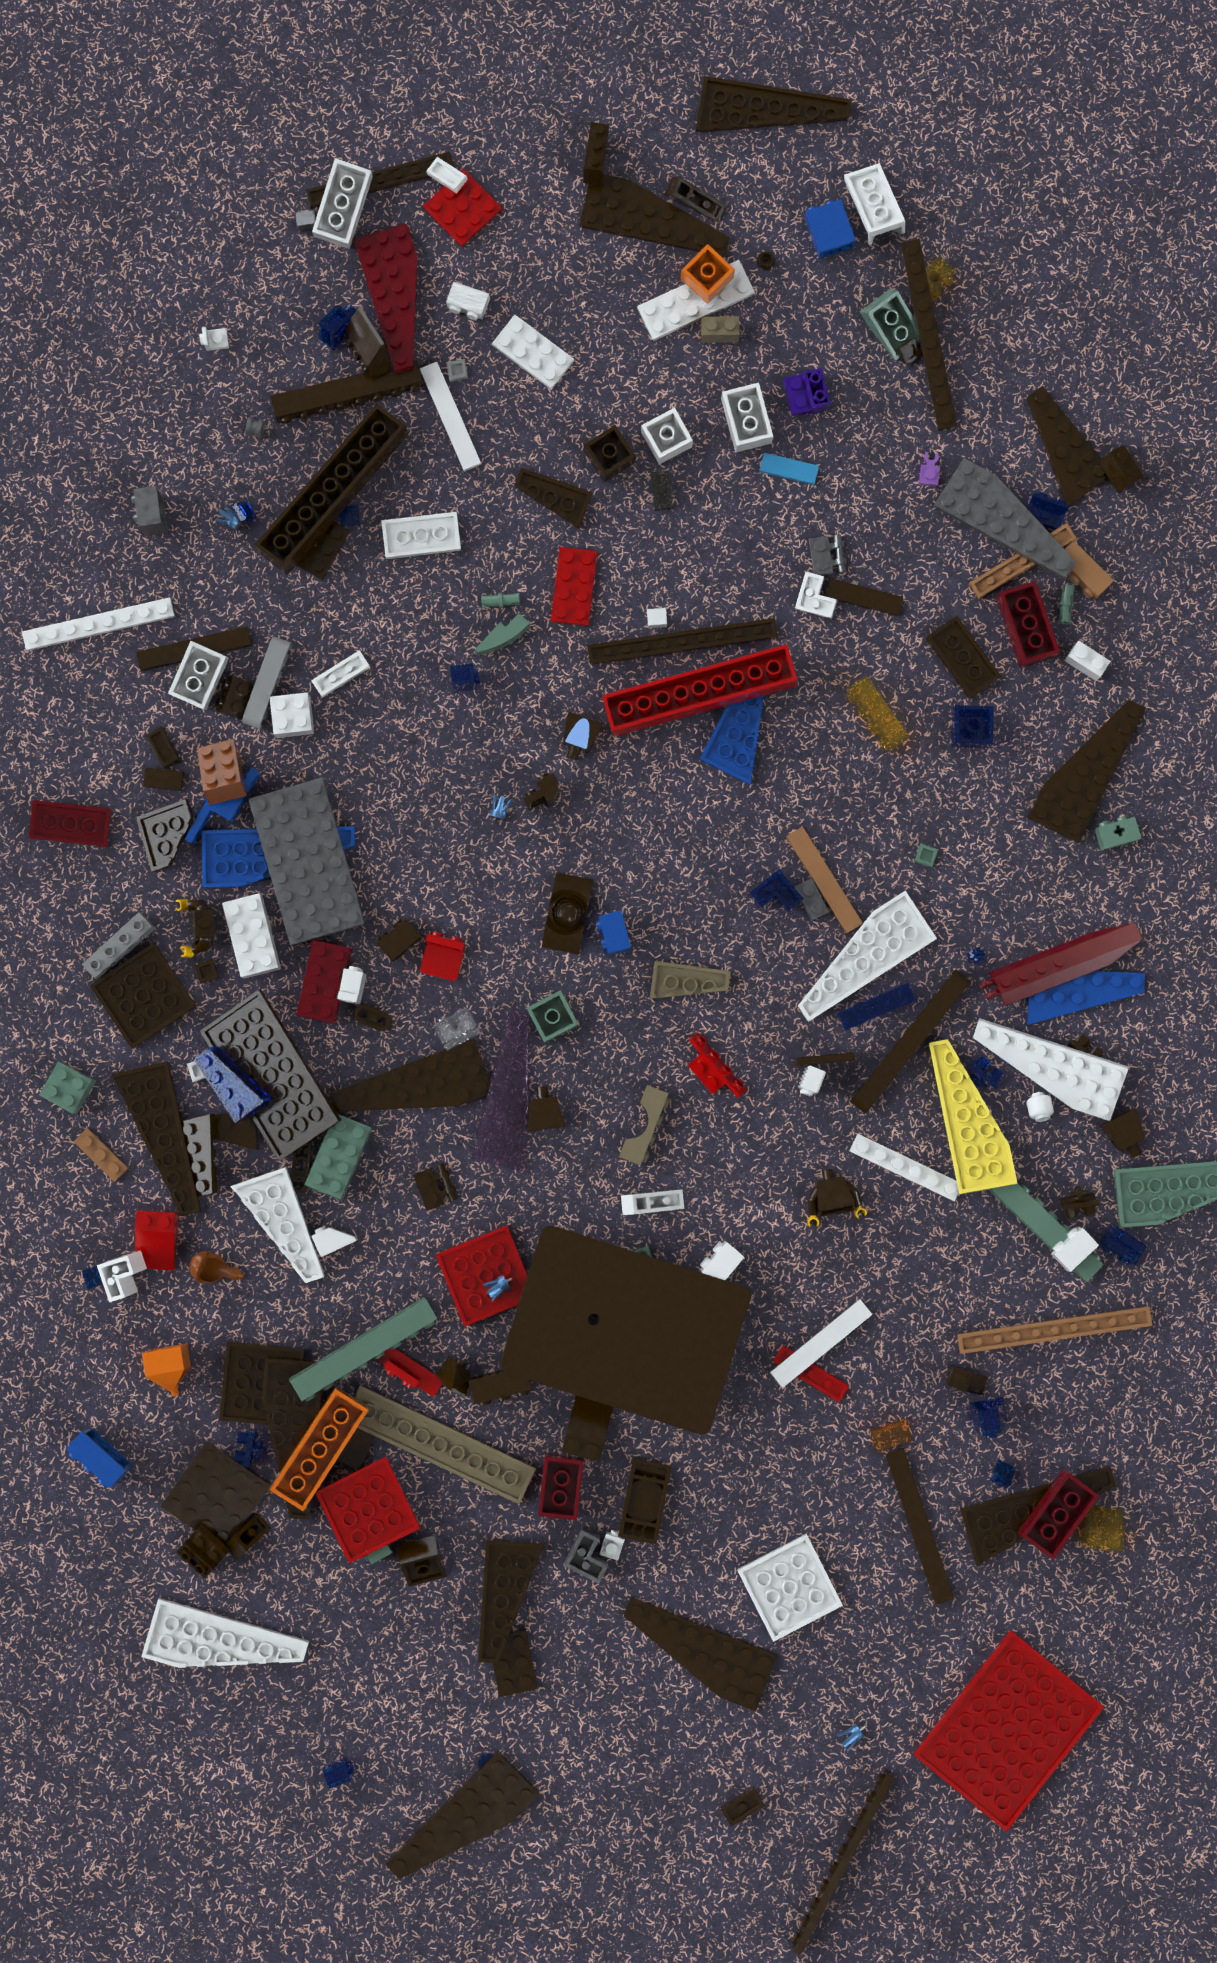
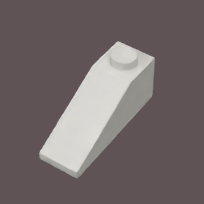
(652, 1202)

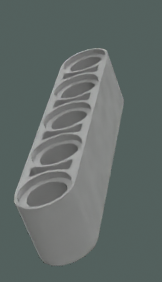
(266, 681)

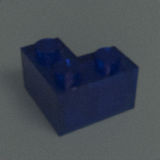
(776, 887)

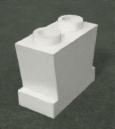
(352, 985)

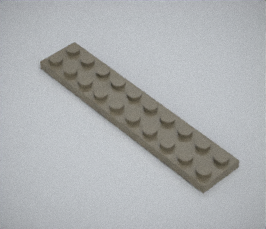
(444, 1446)

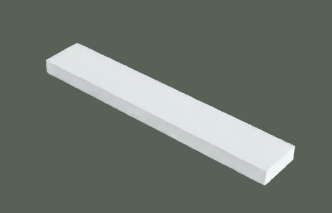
(450, 416)
(821, 1343)

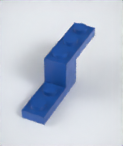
(227, 809)

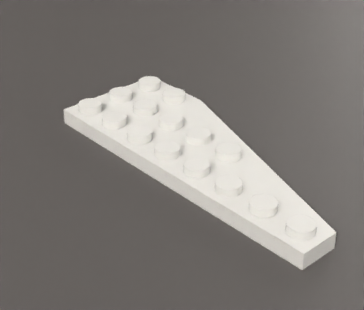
(879, 944)
(1069, 1074)
(200, 1638)

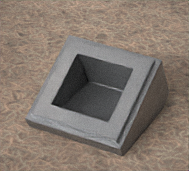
(305, 220)

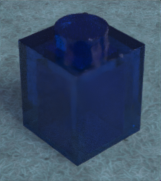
(338, 1772)

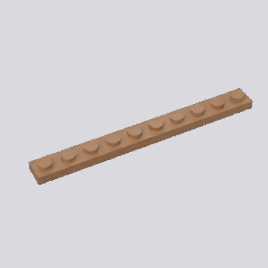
(1054, 1329)

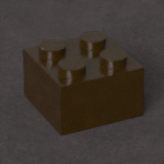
(609, 453)

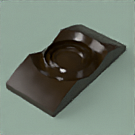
(567, 913)
(644, 1501)

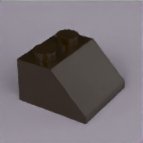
(1123, 469)
(421, 1560)

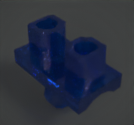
(992, 1078)
(246, 1457)

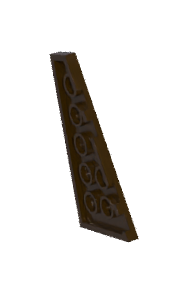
(1069, 453)

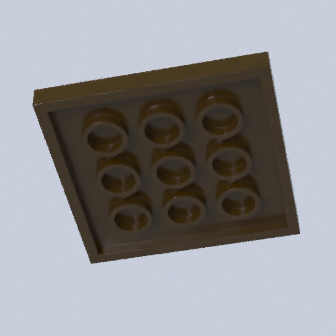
(143, 995)
(244, 1379)
(215, 1493)

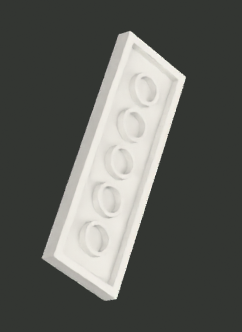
(683, 306)

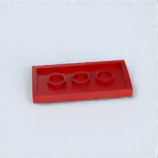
(574, 586)

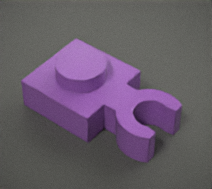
(929, 473)

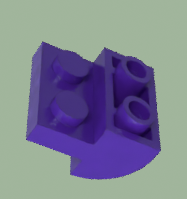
(807, 392)

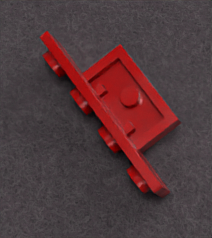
(711, 1068)
(410, 1371)

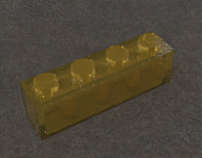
(877, 714)

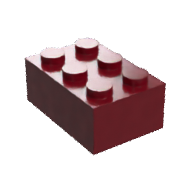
(560, 1486)

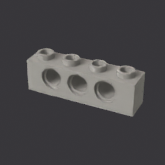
(118, 946)

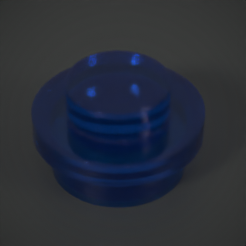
(975, 955)

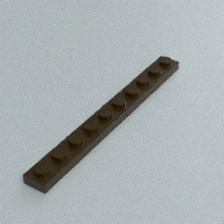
(928, 334)
(682, 641)
(838, 1868)

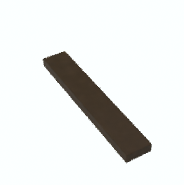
(175, 652)

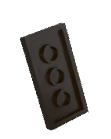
(963, 657)

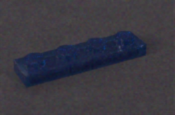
(876, 1006)

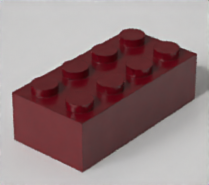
(1027, 624)
(323, 982)
(1058, 1514)

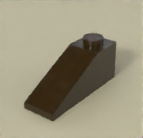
(694, 198)

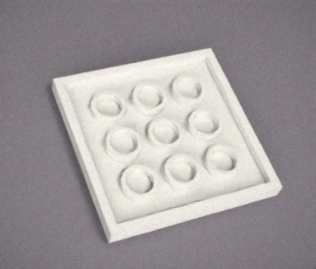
(789, 1587)

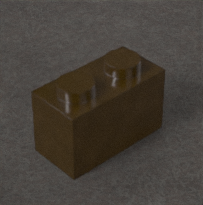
(398, 940)

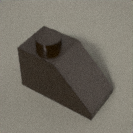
(455, 1376)
(966, 1380)
(247, 1536)

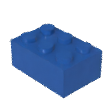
(99, 1457)

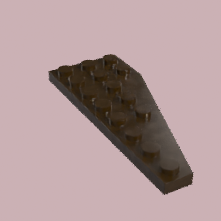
(636, 213)
(1077, 787)
(433, 1081)
(287, 1414)
(719, 1661)
(478, 1808)

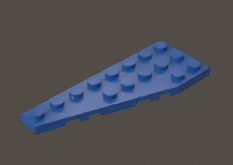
(238, 858)

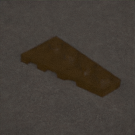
(561, 498)

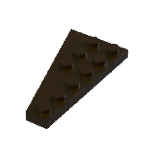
(505, 1581)

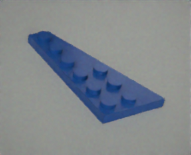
(1084, 993)

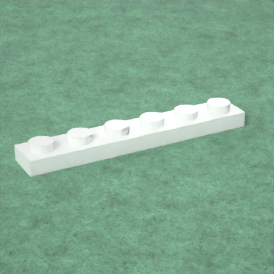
(905, 1167)

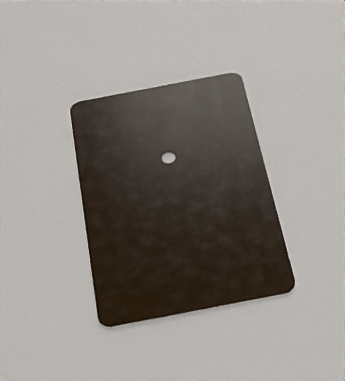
(659, 1336)

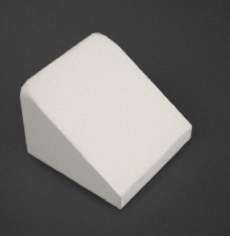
(657, 618)

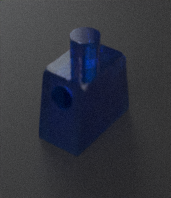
(333, 325)

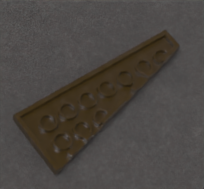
(747, 105)
(156, 1112)
(995, 1522)

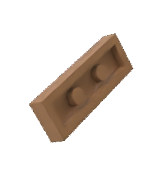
(101, 1154)

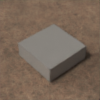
(457, 370)

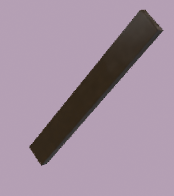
(388, 177)
(919, 1526)

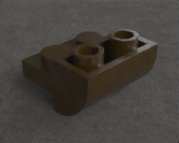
(546, 792)
(203, 1551)

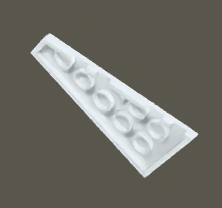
(279, 1213)

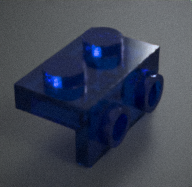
(1047, 510)

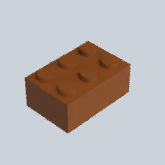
(221, 772)

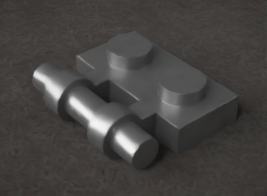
(821, 555)

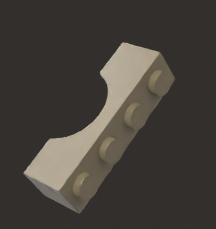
(653, 1102)

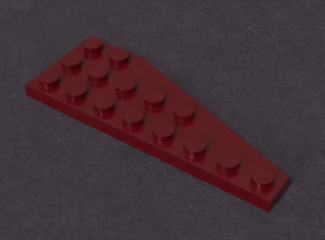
(391, 276)

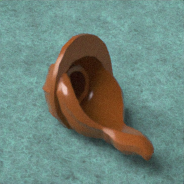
(211, 1267)

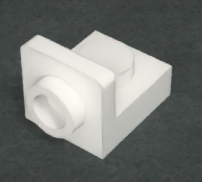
(214, 339)
(612, 1545)

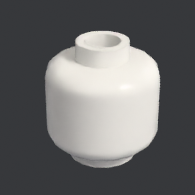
(1040, 1107)

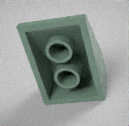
(891, 321)

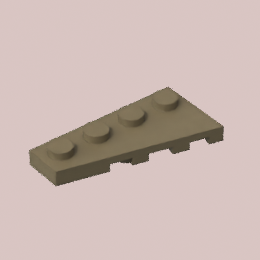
(682, 980)

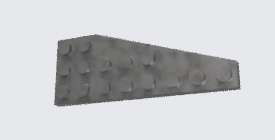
(993, 510)

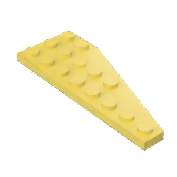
(976, 1143)

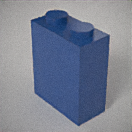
(829, 228)

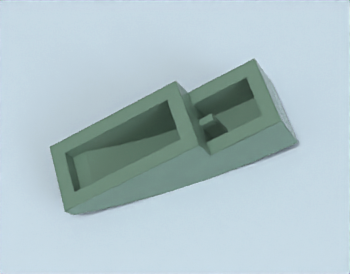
(503, 635)

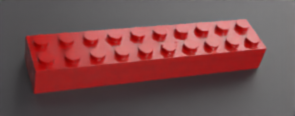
(700, 690)

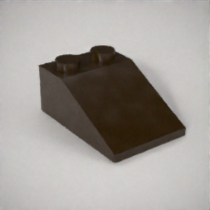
(587, 1429)

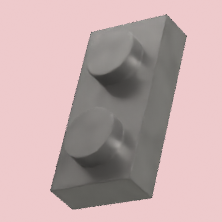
(812, 899)

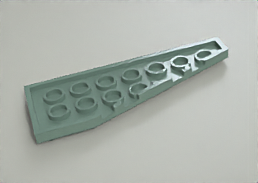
(1163, 1192)

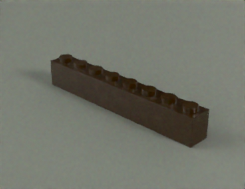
(343, 392)

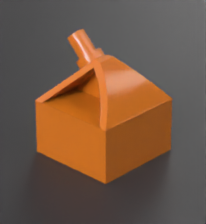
(167, 1366)

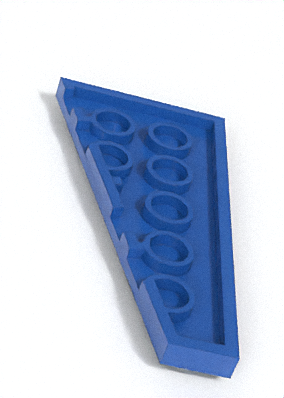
(735, 740)

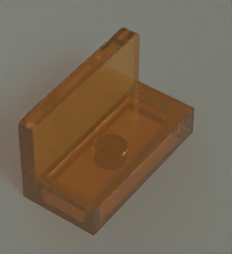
(890, 1435)

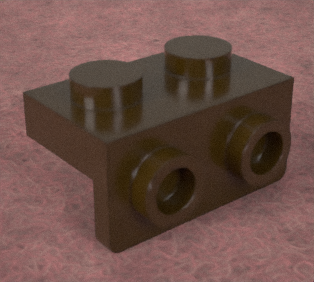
(234, 697)

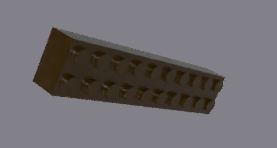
(331, 489)

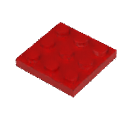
(462, 213)

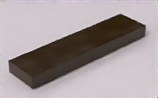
(864, 597)

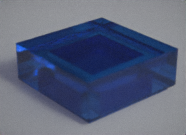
(244, 511)
(350, 516)
(92, 1277)

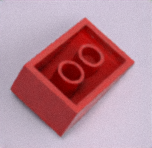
(157, 1238)

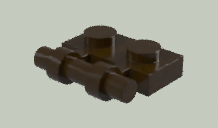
(430, 1190)

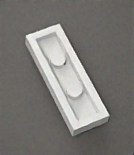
(340, 673)

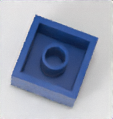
(614, 933)

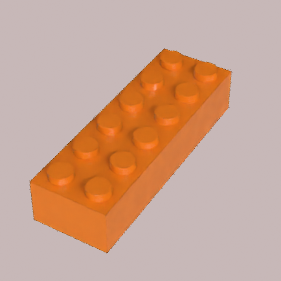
(319, 1448)

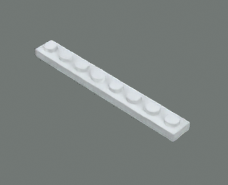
(98, 624)

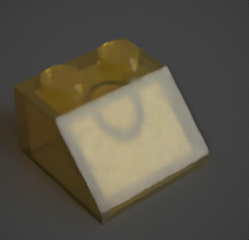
(1103, 1529)

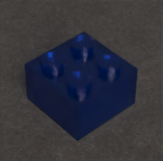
(972, 726)

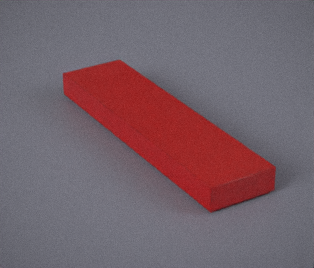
(816, 1377)

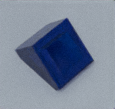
(1003, 1474)

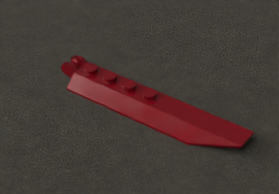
(1061, 963)

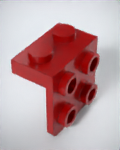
(442, 956)

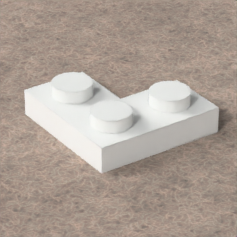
(810, 598)

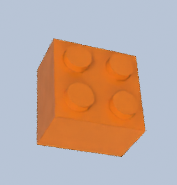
(707, 274)

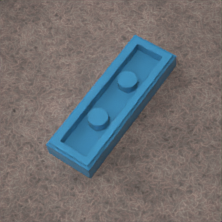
(789, 468)

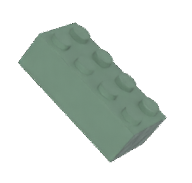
(338, 1158)

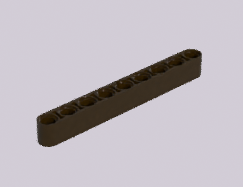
(910, 1041)

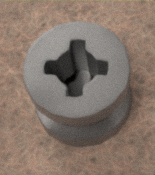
(255, 427)

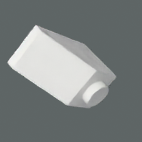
(331, 1239)

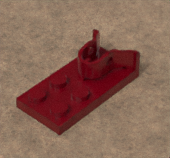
(69, 823)

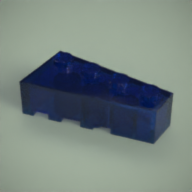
(231, 1085)
(988, 1416)

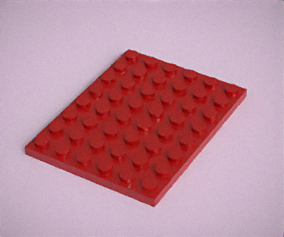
(1008, 1730)

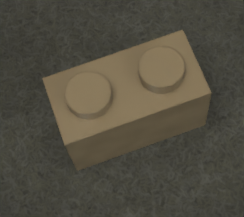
(720, 329)

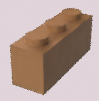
(1087, 573)

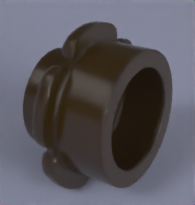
(765, 256)

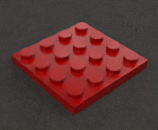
(480, 1262)
(367, 1509)

